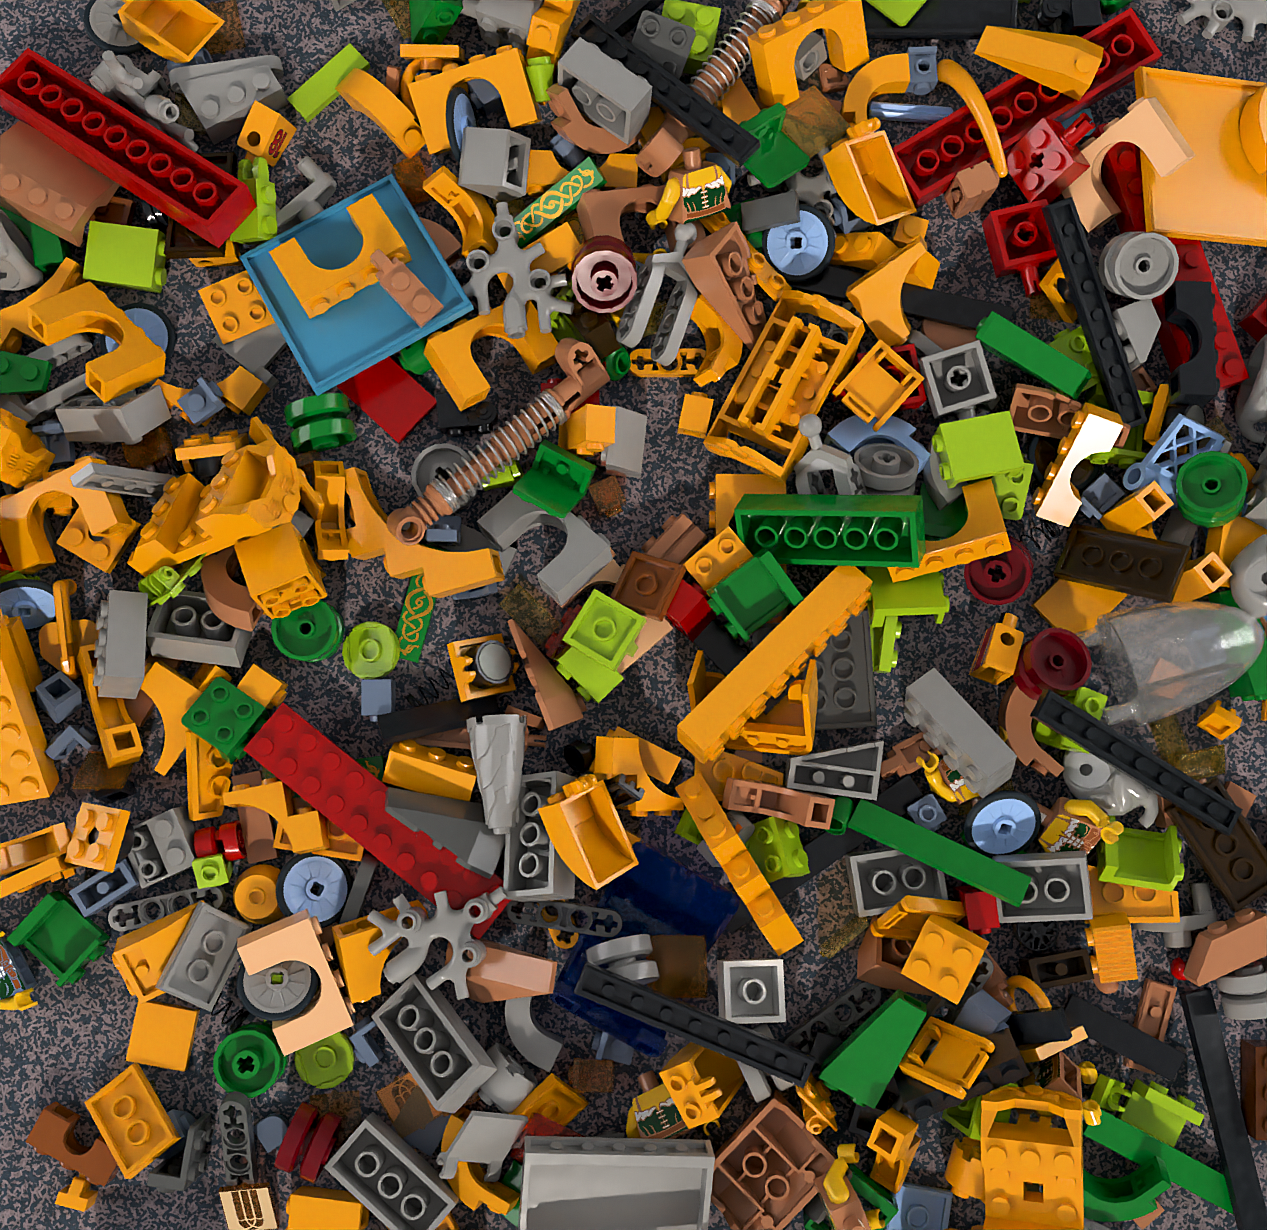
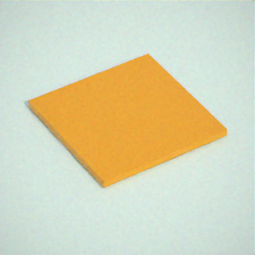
(1218, 190)

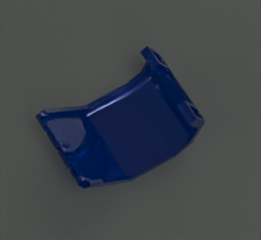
(653, 900)

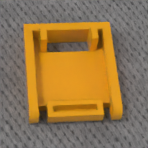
(873, 390)
(51, 869)
(909, 915)
(953, 1061)

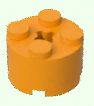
(965, 1169)

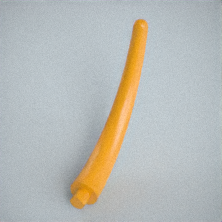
(961, 81)

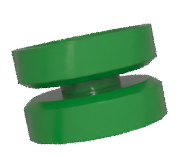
(320, 422)
(1211, 489)
(320, 643)
(235, 1068)

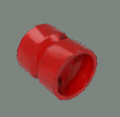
(225, 840)

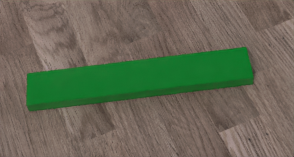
(940, 852)
(1142, 1147)

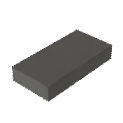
(770, 212)

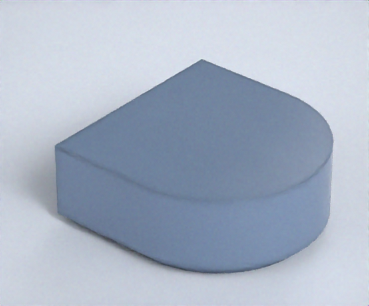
(271, 1130)

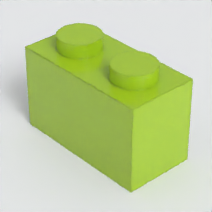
(593, 678)

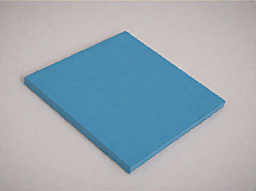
(370, 322)

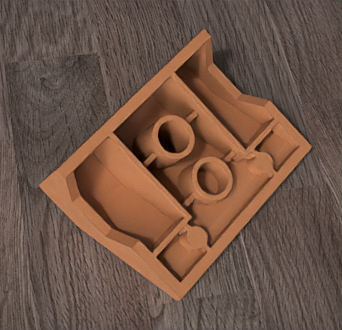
(49, 183)
(768, 1168)

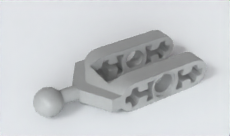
(679, 305)
(44, 406)
(824, 457)

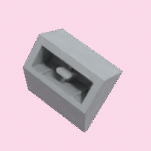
(494, 162)
(1137, 330)
(626, 454)
(163, 846)

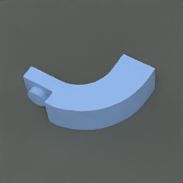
(855, 433)

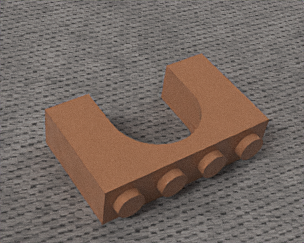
(601, 211)

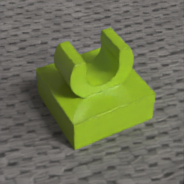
(1108, 1092)

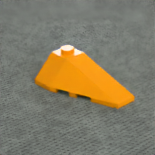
(1050, 59)

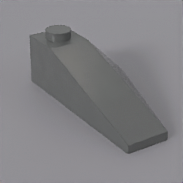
(451, 824)

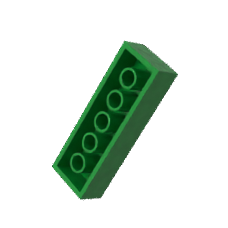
(834, 528)

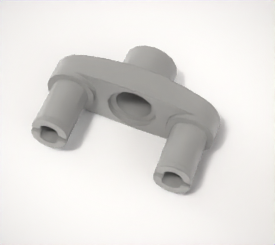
(310, 200)
(1179, 934)

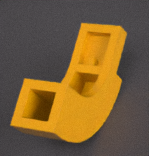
(879, 77)
(378, 103)
(1254, 129)
(467, 208)
(722, 343)
(330, 531)
(469, 1180)

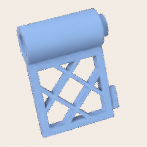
(1148, 470)

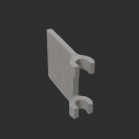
(257, 351)
(483, 1140)

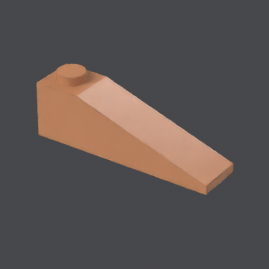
(552, 692)

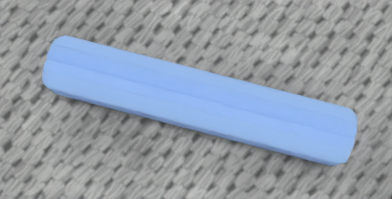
(908, 112)

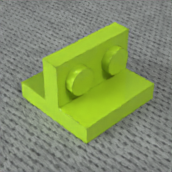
(605, 630)

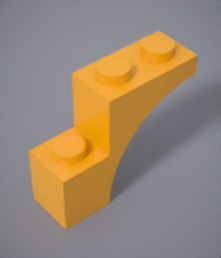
(872, 248)
(240, 390)
(621, 756)
(305, 830)
(34, 848)
(895, 1147)

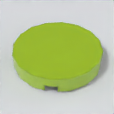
(371, 650)
(334, 1052)

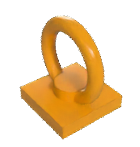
(426, 58)
(1040, 1051)

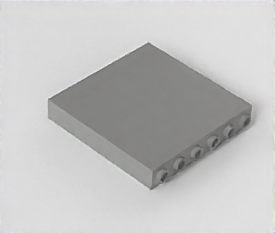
(615, 1183)

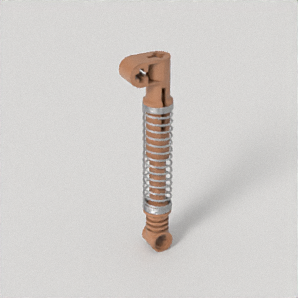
(667, 140)
(549, 409)

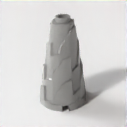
(498, 760)

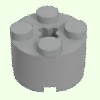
(510, 1081)

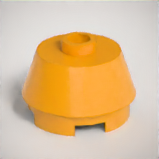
(256, 894)

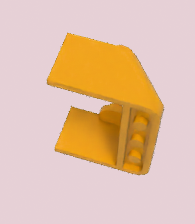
(784, 730)

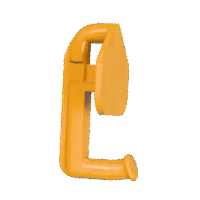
(62, 639)

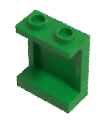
(753, 594)
(61, 937)

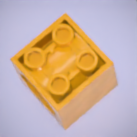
(280, 571)

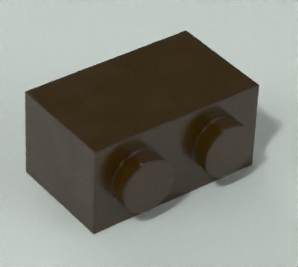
(592, 329)
(1058, 967)

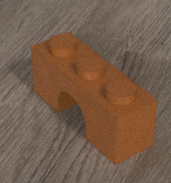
(55, 1137)

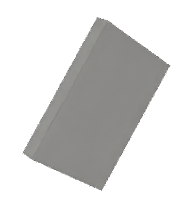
(203, 957)

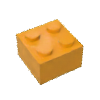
(945, 958)

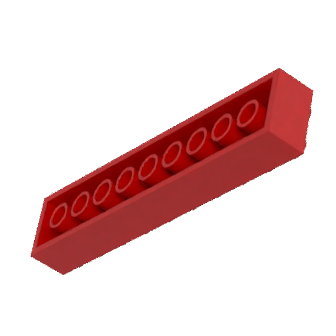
(956, 143)
(125, 148)
(1123, 181)
(356, 804)

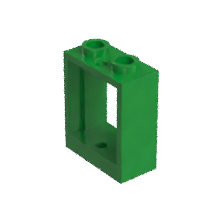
(871, 1192)

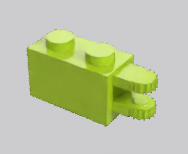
(261, 222)

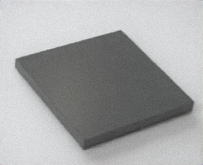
(843, 677)

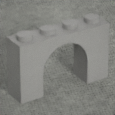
(575, 565)

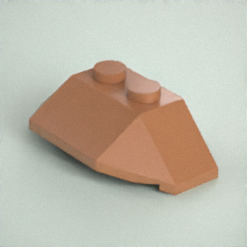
(1227, 946)

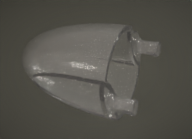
(1172, 656)

